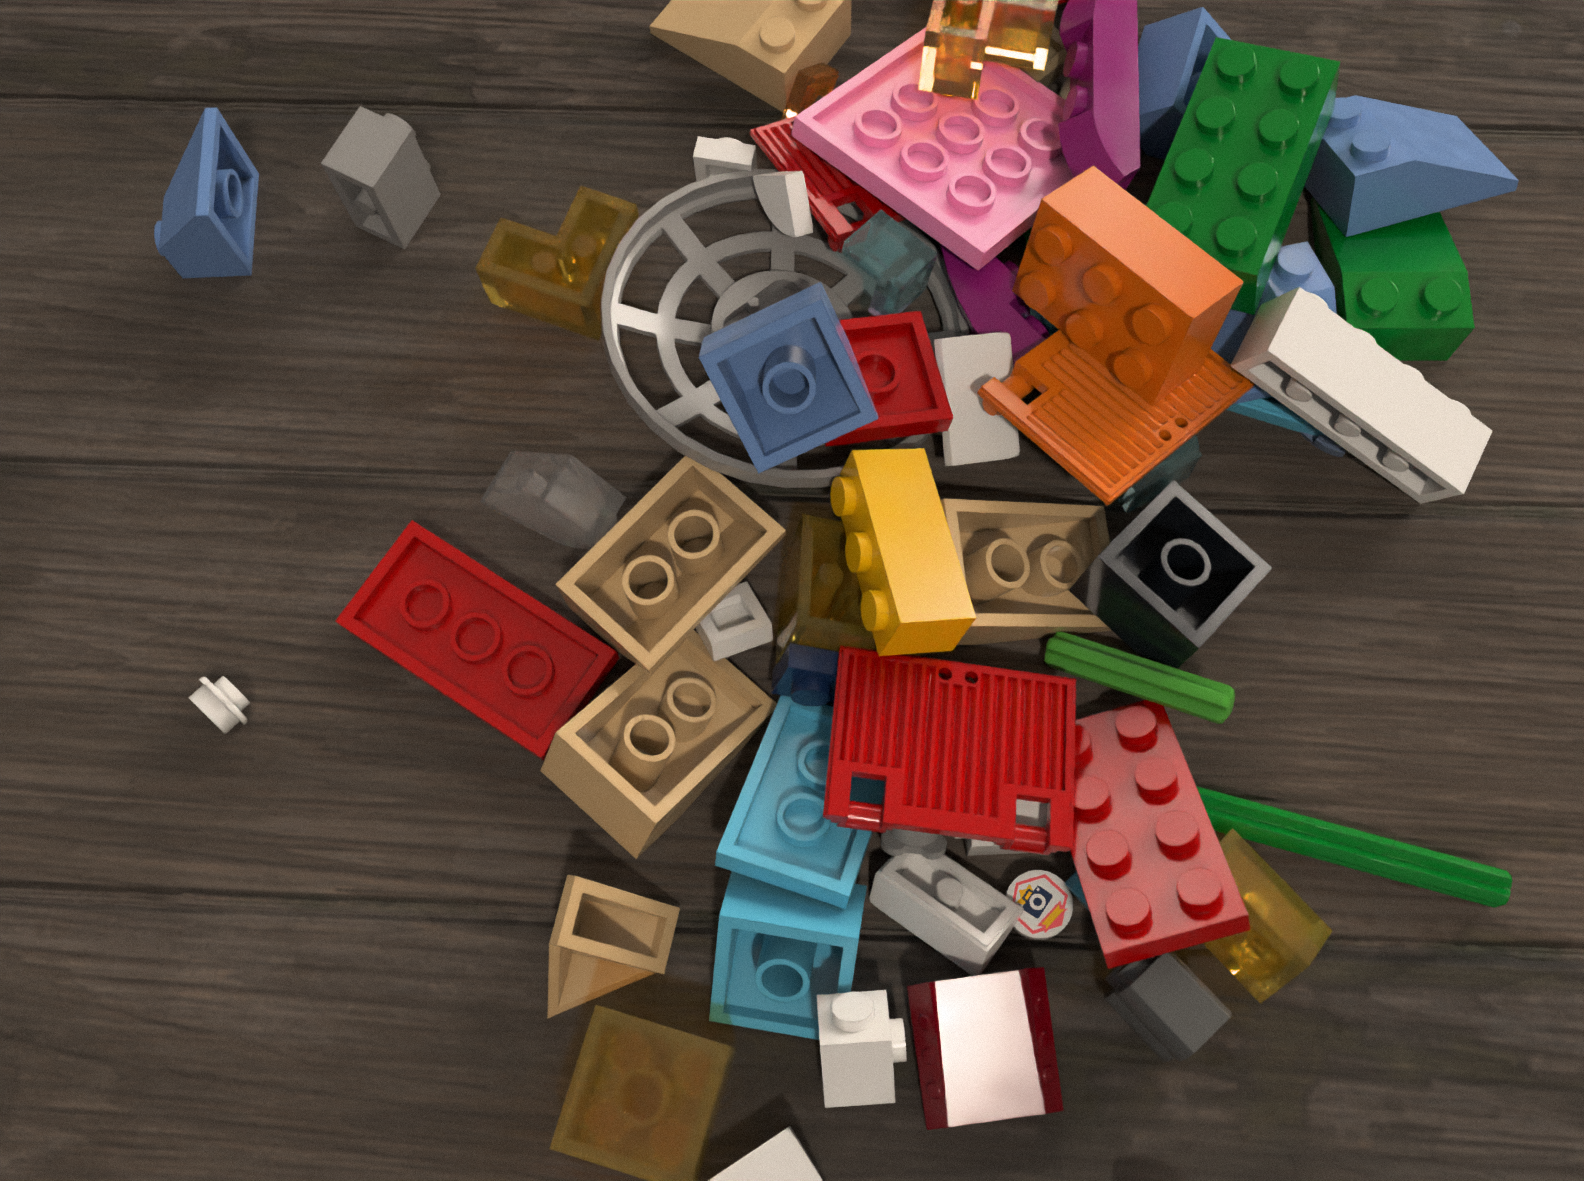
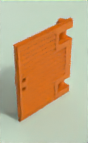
(1097, 423)

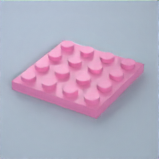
(944, 162)

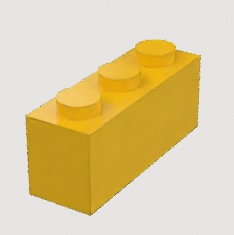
(901, 552)

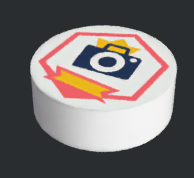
(1045, 904)

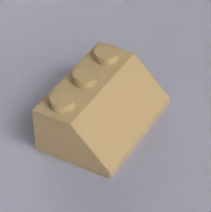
(669, 562)

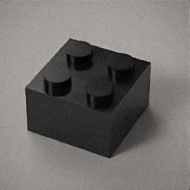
(1170, 578)

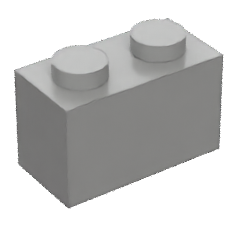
(382, 176)

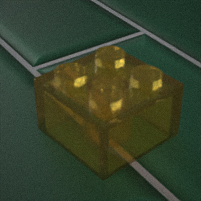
(643, 1098)

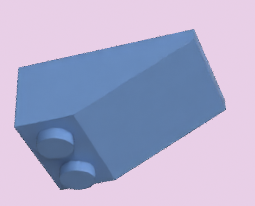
(1399, 164)

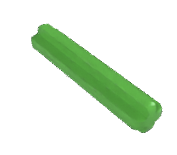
(1140, 677)

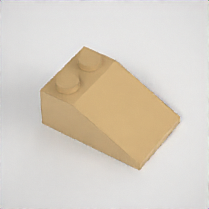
(757, 40)
(1023, 563)
(656, 742)

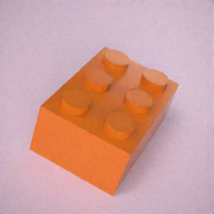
(1124, 284)

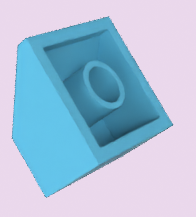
(780, 954)

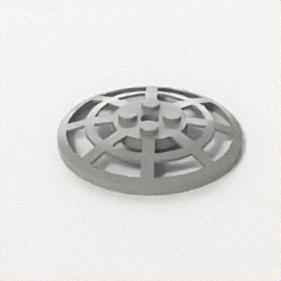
(734, 303)

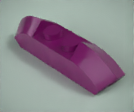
(1103, 96)

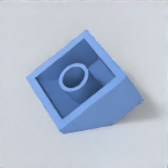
(1169, 69)
(788, 378)

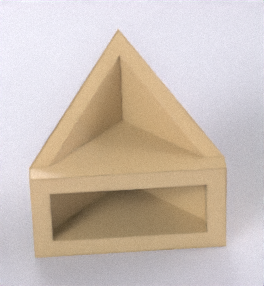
(604, 942)

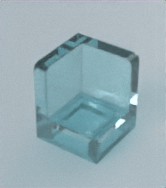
(893, 259)

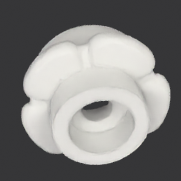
(221, 703)

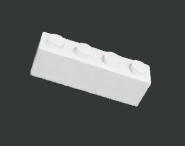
(1361, 396)

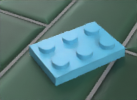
(778, 818)

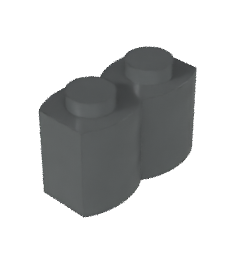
(1166, 1005)

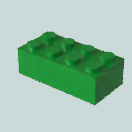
(1245, 156)

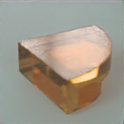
(808, 85)

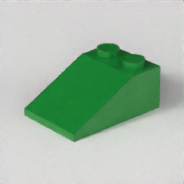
(1399, 284)

